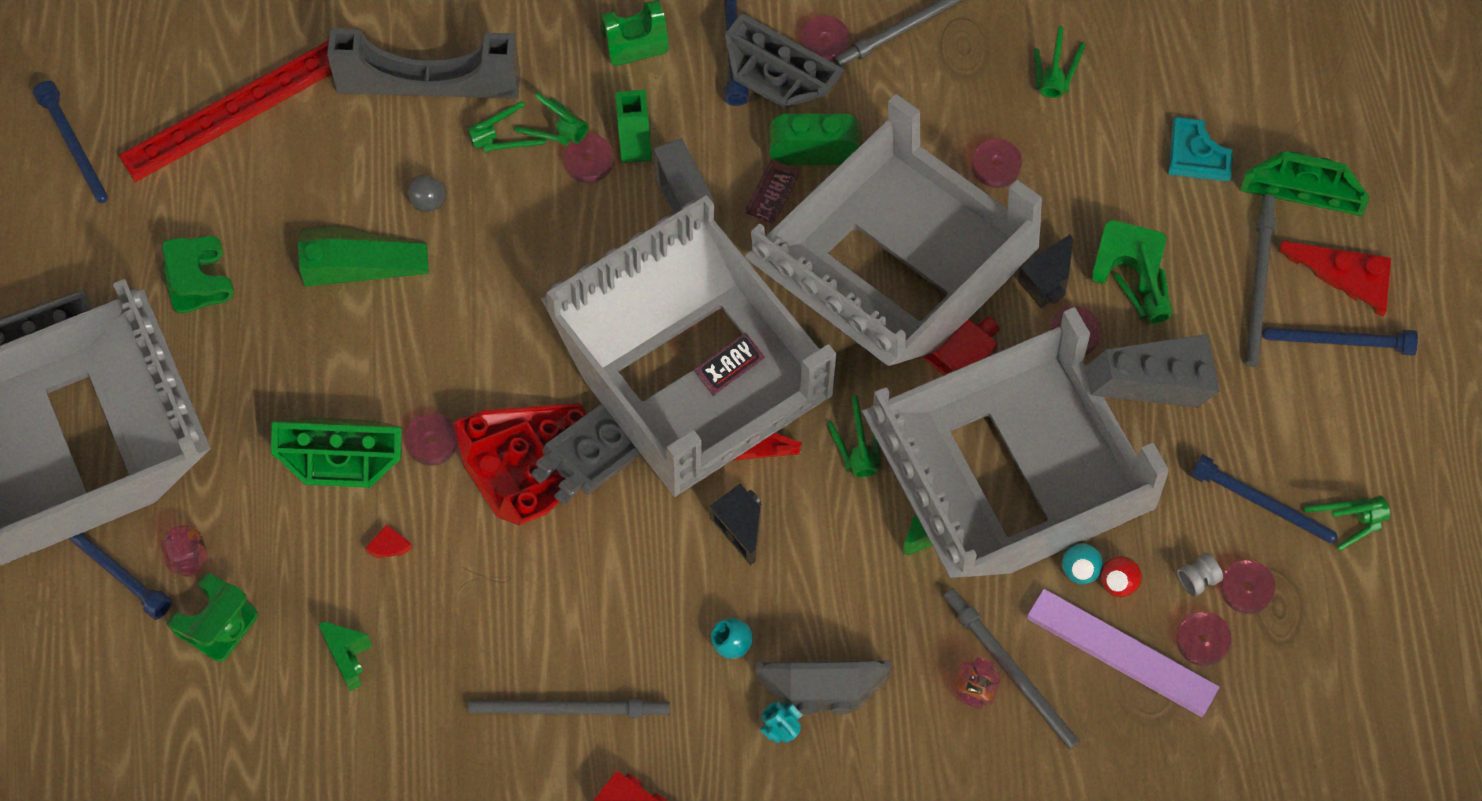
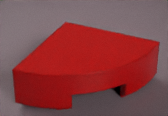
(388, 544)

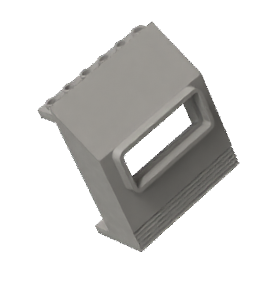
(918, 215)
(655, 292)
(142, 402)
(1055, 433)

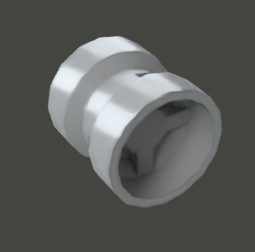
(1200, 574)

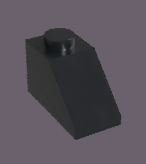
(1048, 273)
(739, 519)

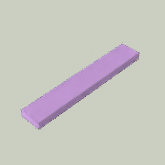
(1123, 653)

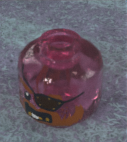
(184, 550)
(977, 683)

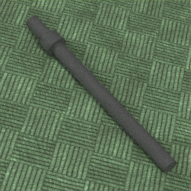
(864, 46)
(1265, 227)
(971, 619)
(634, 707)

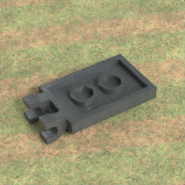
(586, 454)

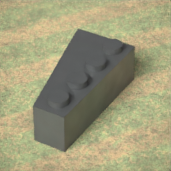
(1157, 372)

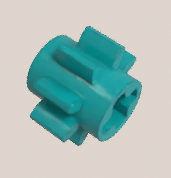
(781, 722)

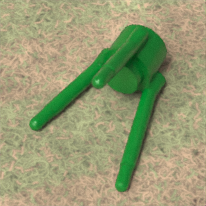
(1053, 81)
(569, 126)
(483, 133)
(1156, 304)
(862, 461)
(1368, 511)

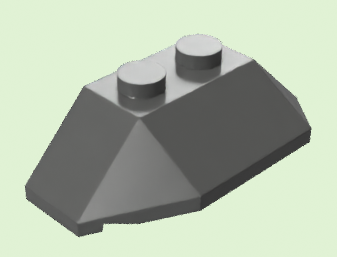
(777, 65)
(42, 316)
(823, 684)

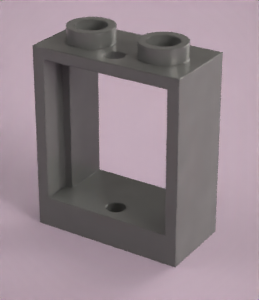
(678, 175)

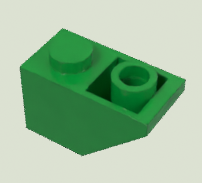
(633, 126)

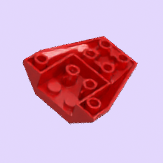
(502, 453)

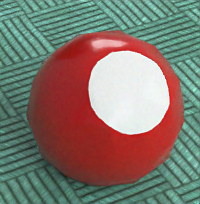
(1120, 576)

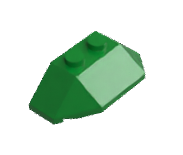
(1307, 182)
(336, 450)

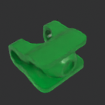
(635, 36)
(1121, 245)
(186, 283)
(220, 624)

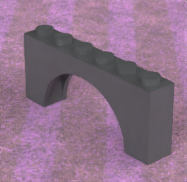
(366, 69)

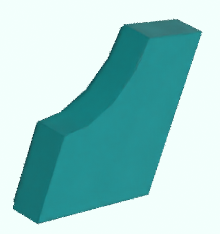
(1195, 152)

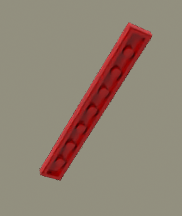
(227, 113)

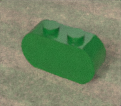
(814, 138)

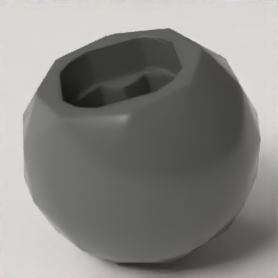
(426, 193)

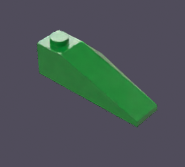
(349, 255)

